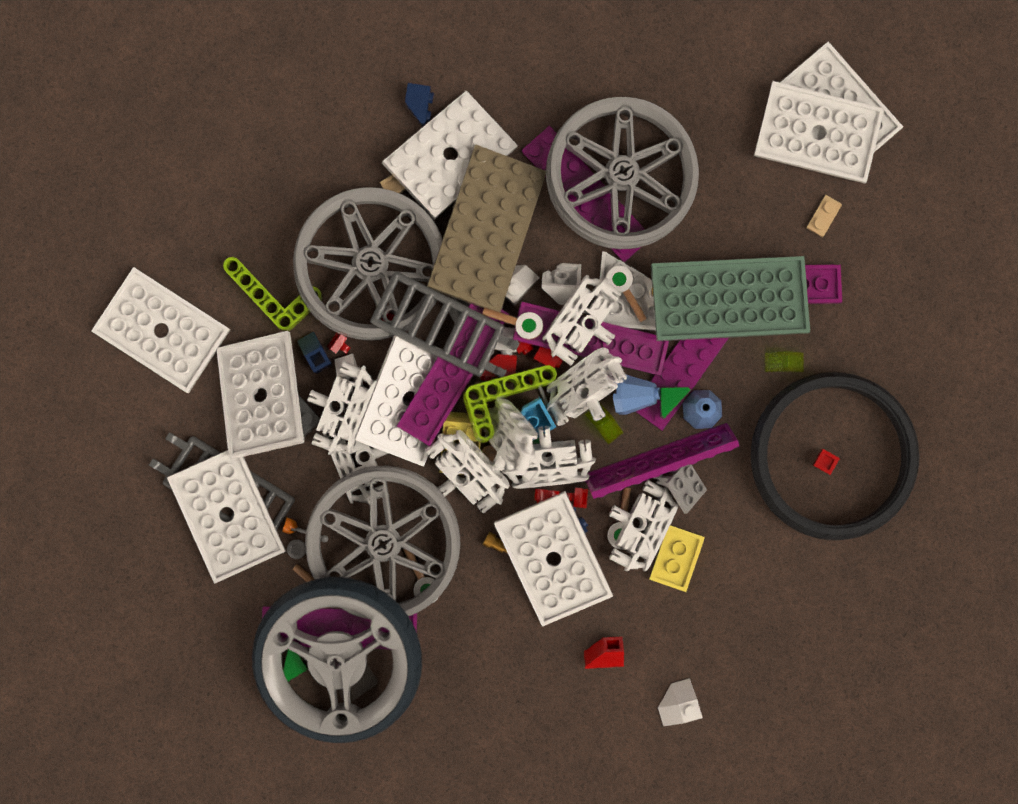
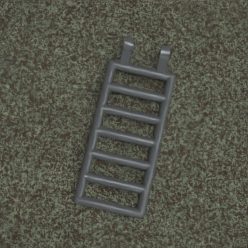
(427, 345)
(208, 450)

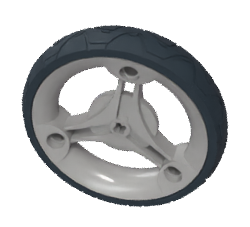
(348, 650)

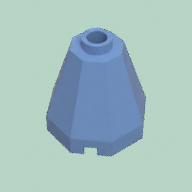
(634, 395)
(694, 413)

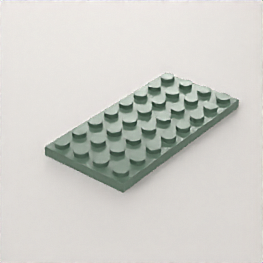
(730, 298)

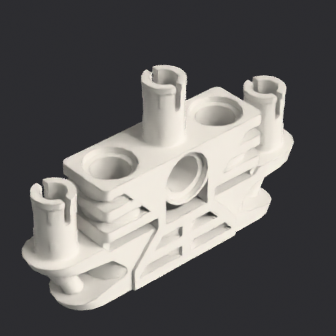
(571, 313)
(587, 376)
(356, 409)
(511, 436)
(467, 460)
(345, 465)
(556, 469)
(654, 532)

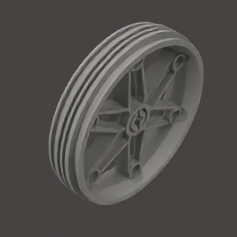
(623, 163)
(361, 258)
(386, 532)

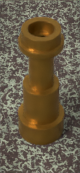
(494, 542)

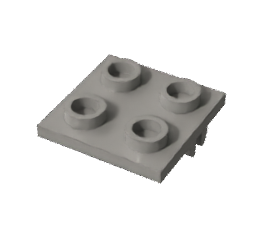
(684, 486)

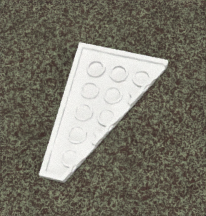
(641, 288)

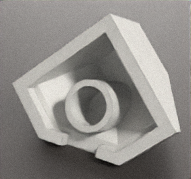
(562, 281)
(521, 282)
(679, 704)

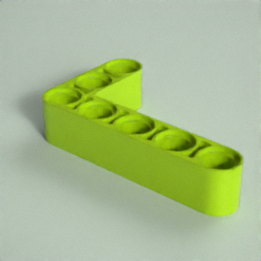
(268, 299)
(501, 391)

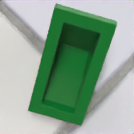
(670, 398)
(294, 665)

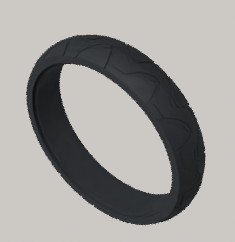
(901, 423)

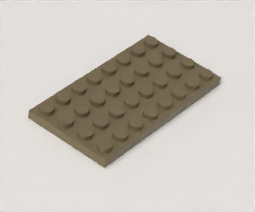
(486, 229)

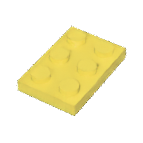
(677, 558)

